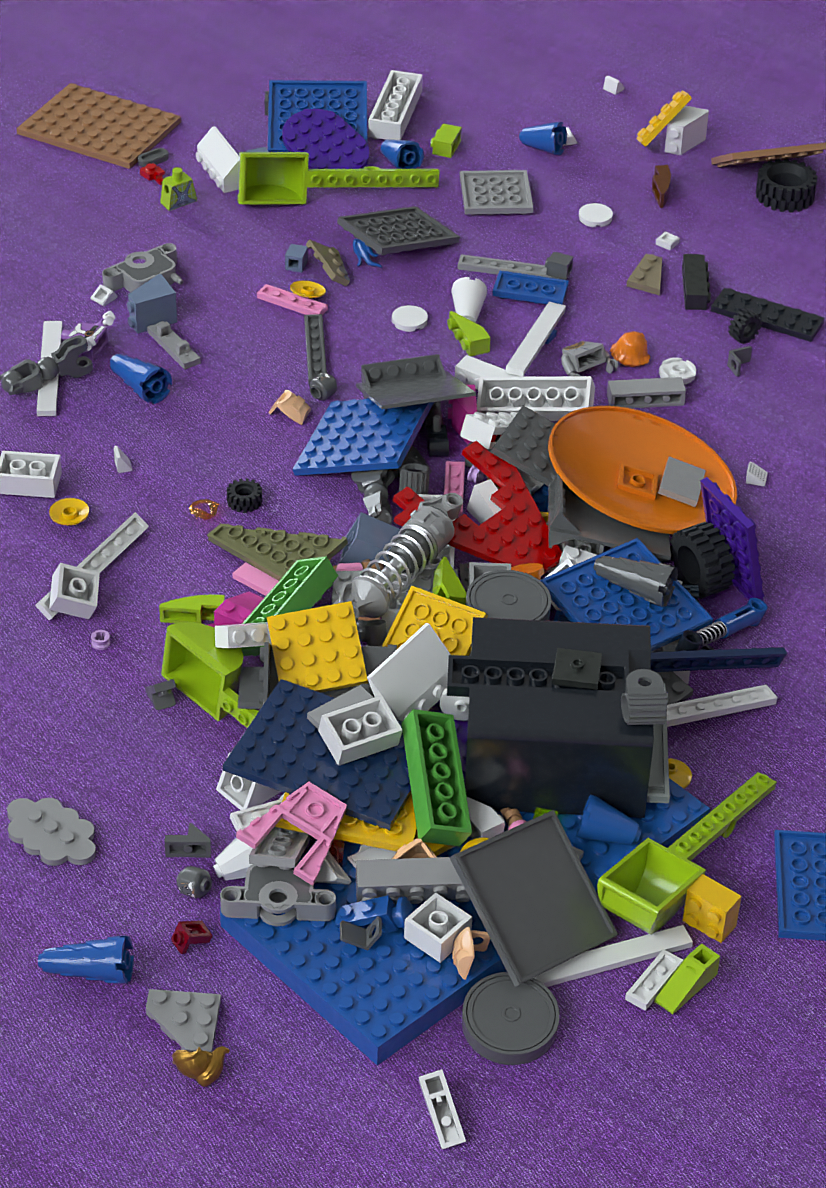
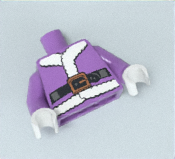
(94, 333)

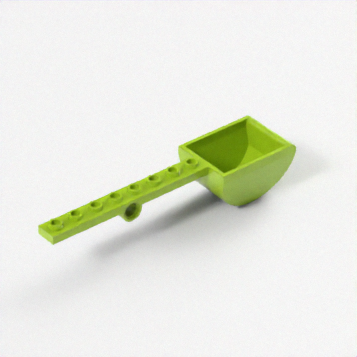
(286, 176)
(204, 671)
(654, 880)

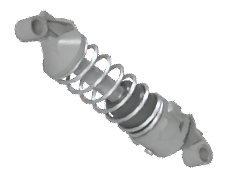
(413, 548)

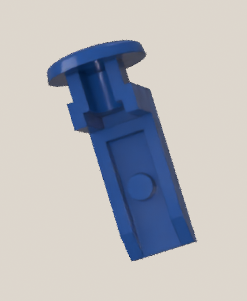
(366, 911)

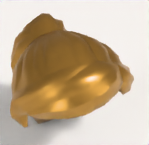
(201, 1064)

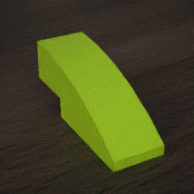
(190, 608)

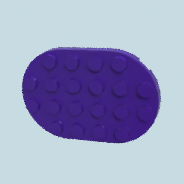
(326, 139)

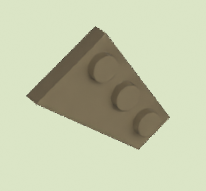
(331, 262)
(647, 275)

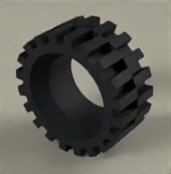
(786, 185)
(702, 558)

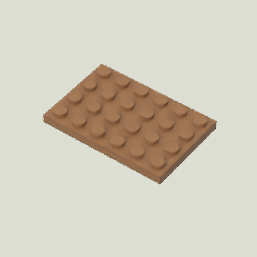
(769, 154)

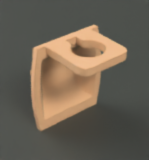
(292, 406)
(414, 849)
(464, 949)

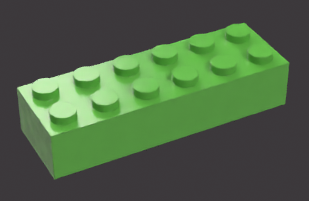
(294, 592)
(436, 778)

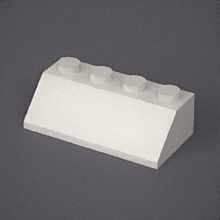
(219, 160)

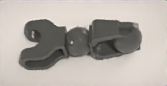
(29, 376)
(374, 487)

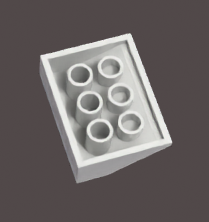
(413, 674)

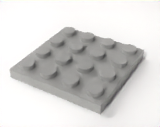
(496, 192)

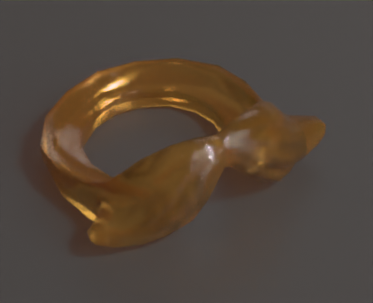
(202, 514)

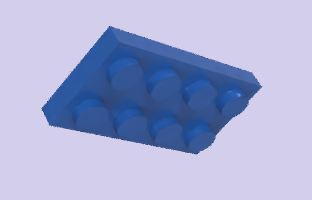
(530, 288)

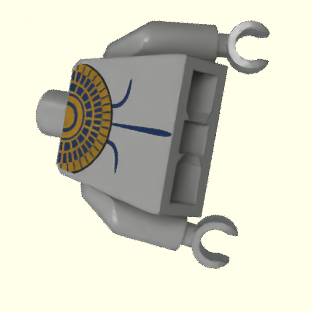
(584, 356)

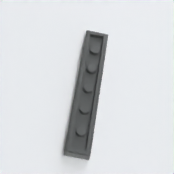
(315, 345)

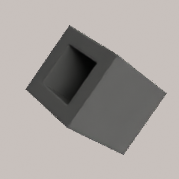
(559, 265)

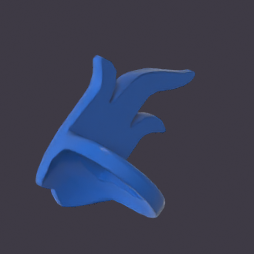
(364, 252)

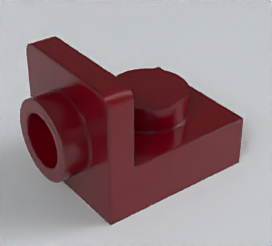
(190, 933)

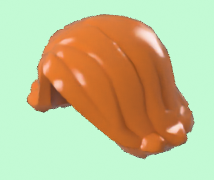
(631, 349)

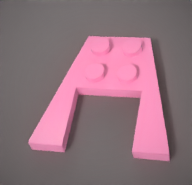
(310, 811)

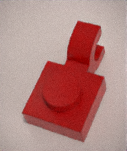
(151, 172)

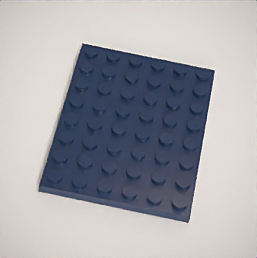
(288, 751)

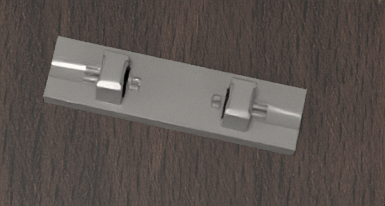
(174, 345)

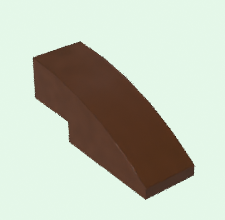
(661, 184)

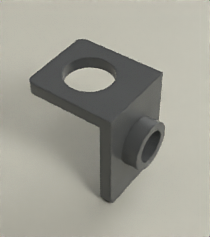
(738, 357)
(360, 936)

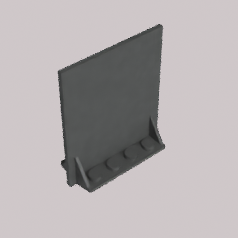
(410, 382)
(575, 519)

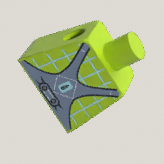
(177, 190)

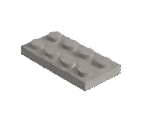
(280, 849)

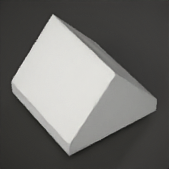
(613, 85)

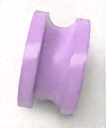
(475, 474)
(100, 639)

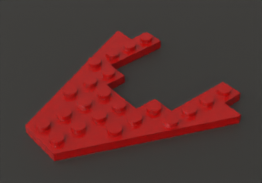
(510, 536)

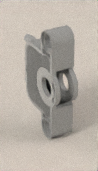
(132, 275)
(277, 892)

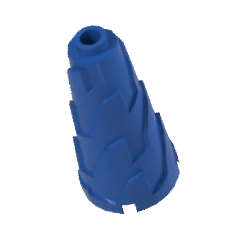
(145, 378)
(94, 960)

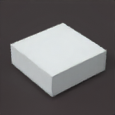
(667, 240)

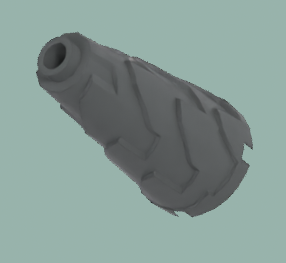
(639, 577)

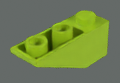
(471, 335)
(447, 583)
(689, 978)

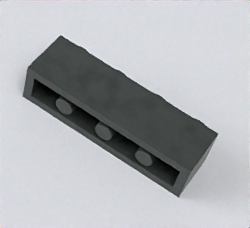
(695, 282)

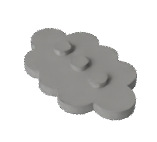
(51, 831)

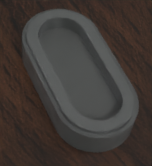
(154, 156)

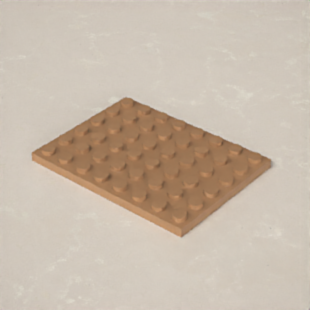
(99, 125)

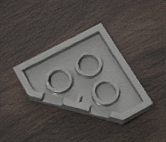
(186, 1017)

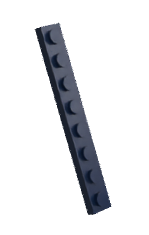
(717, 659)

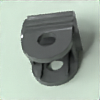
(415, 480)
(644, 703)

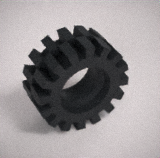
(745, 326)
(236, 499)

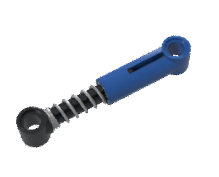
(725, 626)

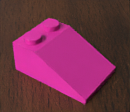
(459, 409)
(236, 609)

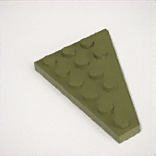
(273, 549)

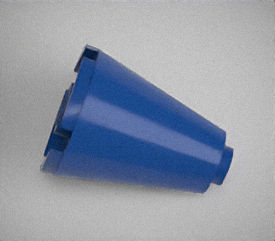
(545, 137)
(403, 153)
(606, 823)

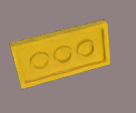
(667, 113)

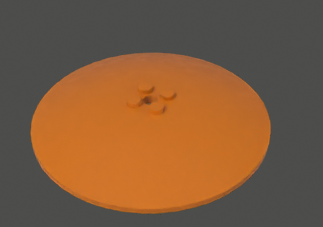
(618, 461)

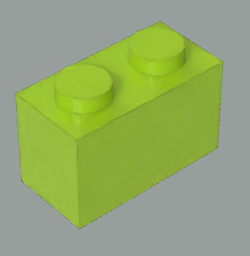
(446, 140)

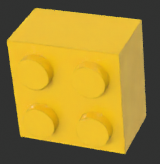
(711, 908)

